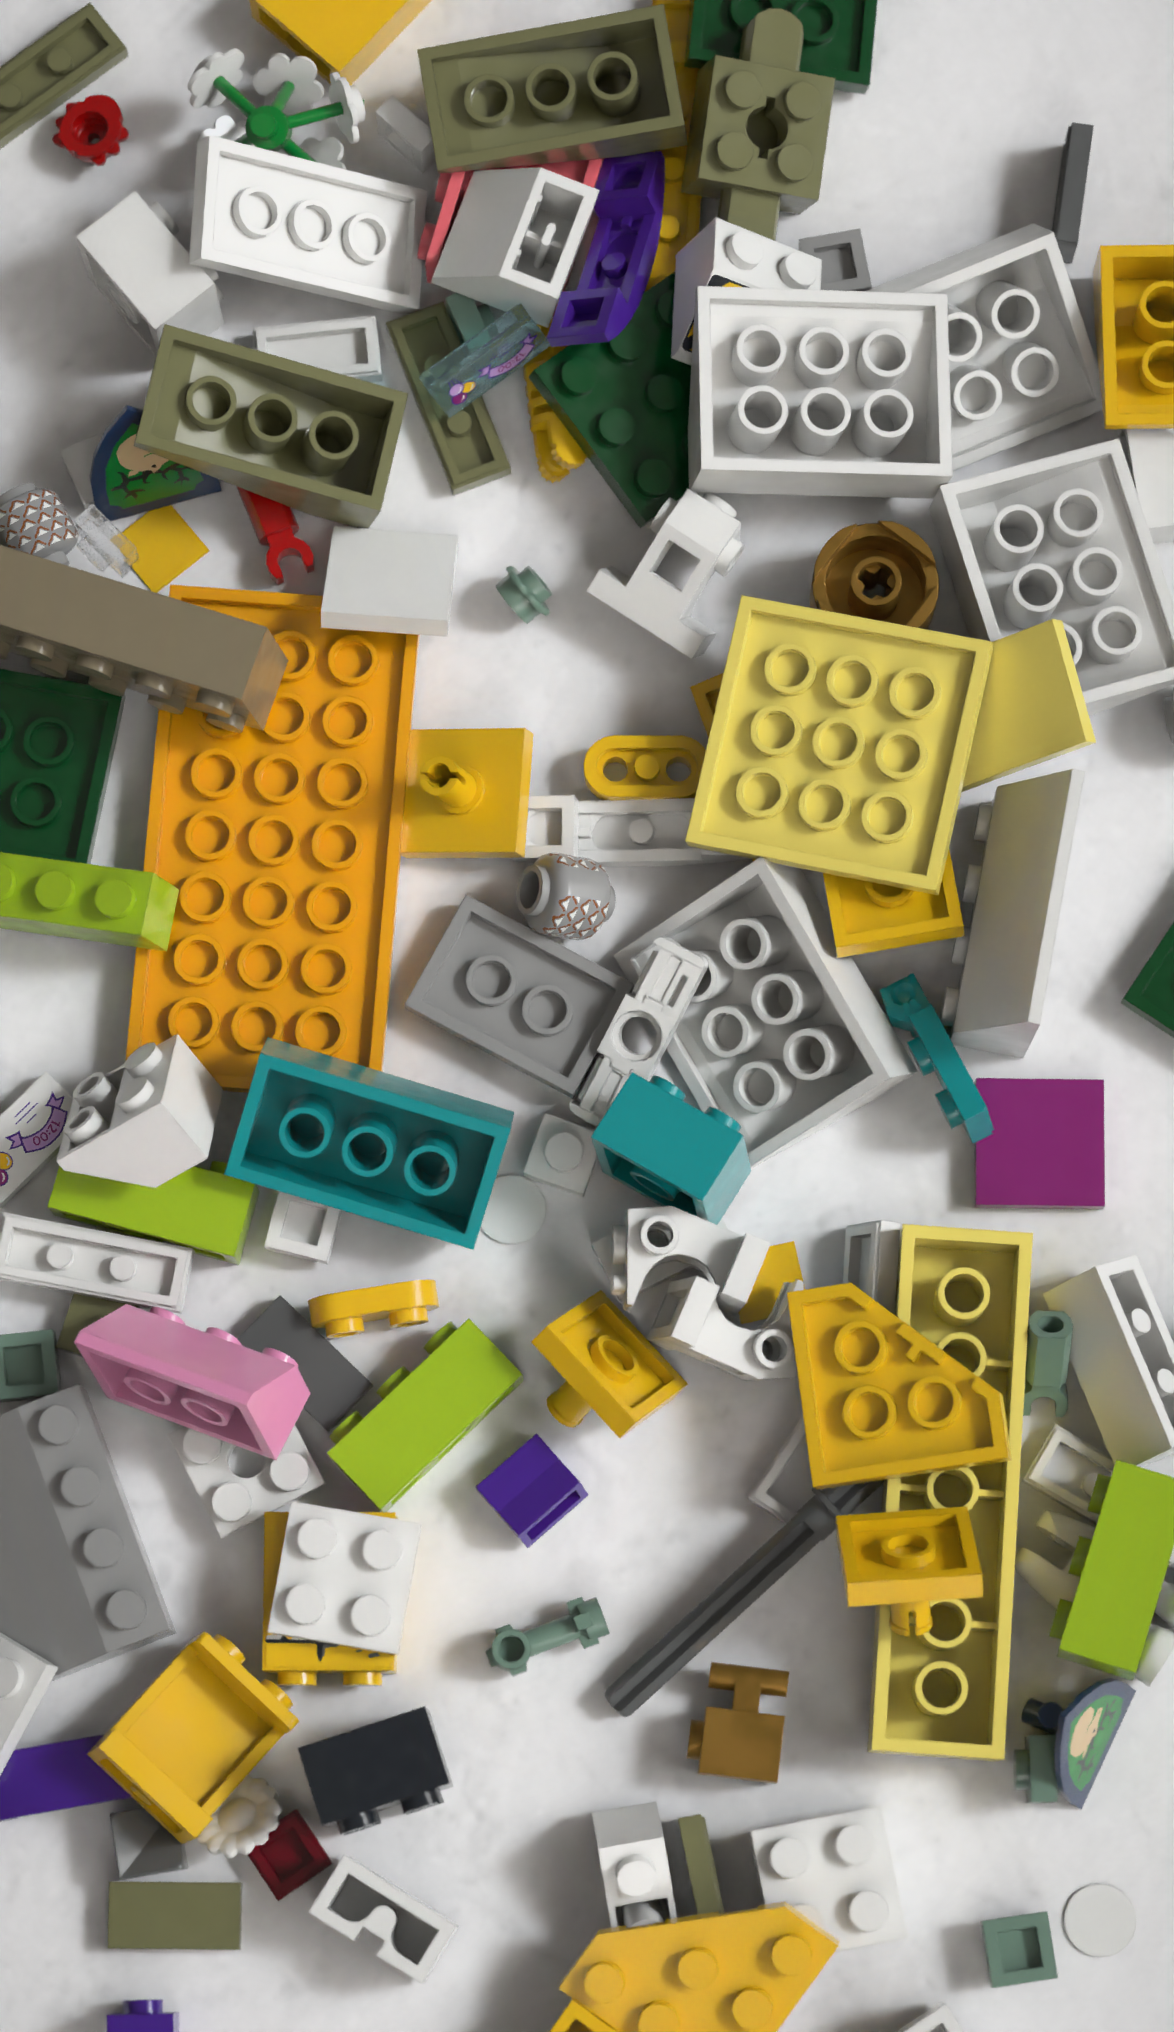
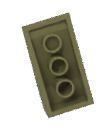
(554, 93)
(272, 425)

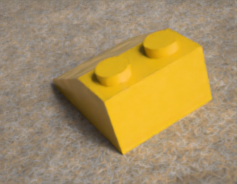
(1135, 335)

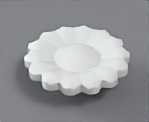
(243, 1819)

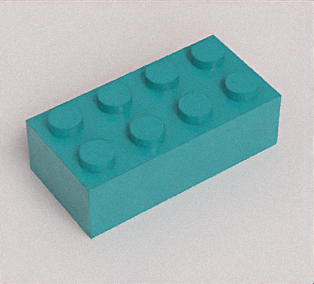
(369, 1143)

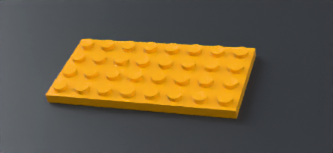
(281, 851)

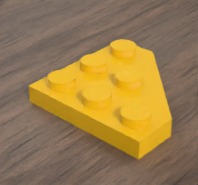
(884, 1395)
(702, 1971)

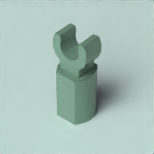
(1048, 1359)

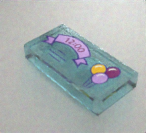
(484, 360)

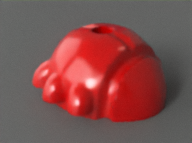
(89, 120)

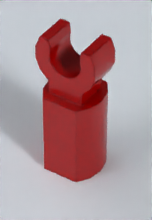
(276, 528)

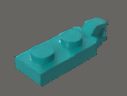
(935, 1053)

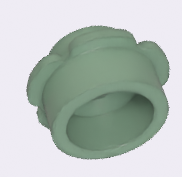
(524, 593)

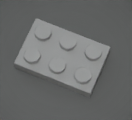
(518, 996)

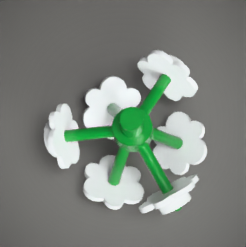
(287, 88)

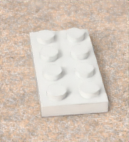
(307, 225)

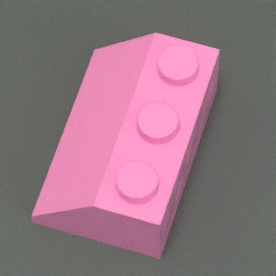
(195, 1377)

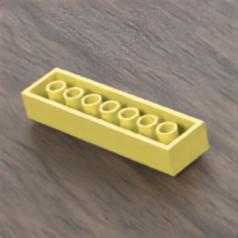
(950, 1685)

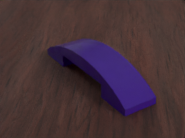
(619, 253)
(55, 1779)

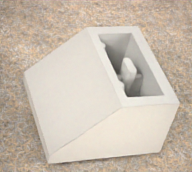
(516, 239)
(143, 1117)

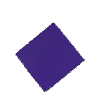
(532, 1490)

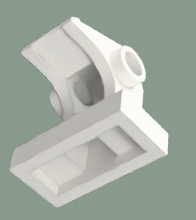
(704, 529)
(715, 1251)
(695, 1326)

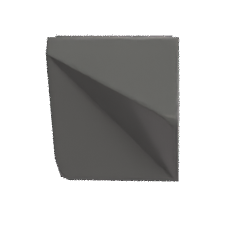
(144, 1845)

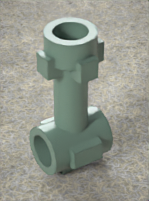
(514, 1648)

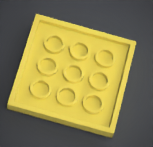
(839, 744)

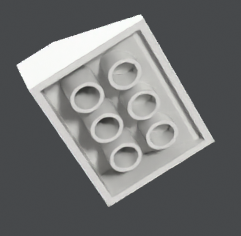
(1014, 342)
(819, 393)
(1068, 547)
(1013, 913)
(778, 1021)

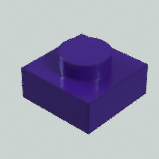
(143, 2016)

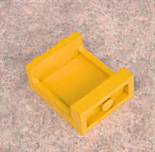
(194, 1735)

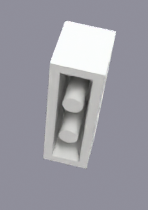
(1121, 1358)

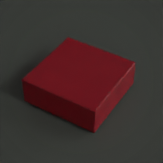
(290, 1856)

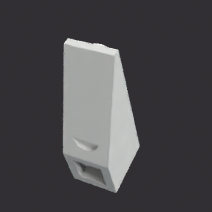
(634, 1865)

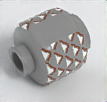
(36, 523)
(565, 896)

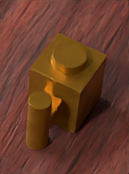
(739, 1739)

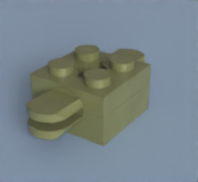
(759, 127)

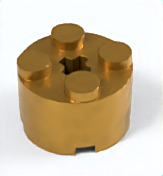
(871, 556)

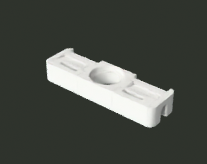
(662, 998)

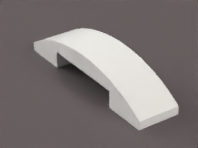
(615, 831)

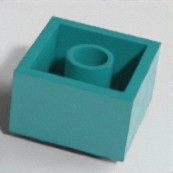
(672, 1148)

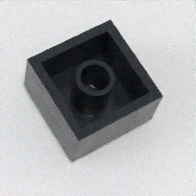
(375, 1770)

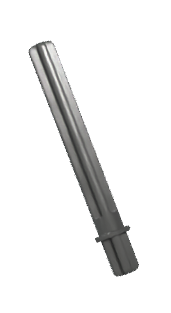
(734, 1595)

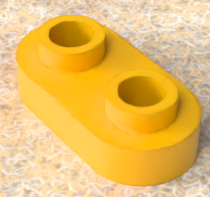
(646, 766)
(401, 1303)

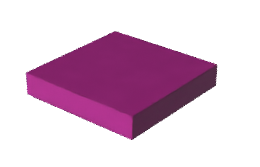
(1043, 1144)

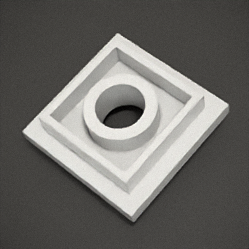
(237, 1500)

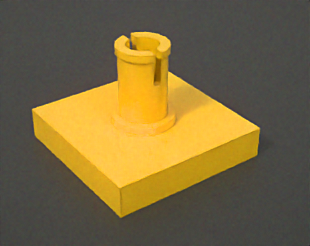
(467, 793)
(886, 917)
(605, 1367)
(908, 1561)

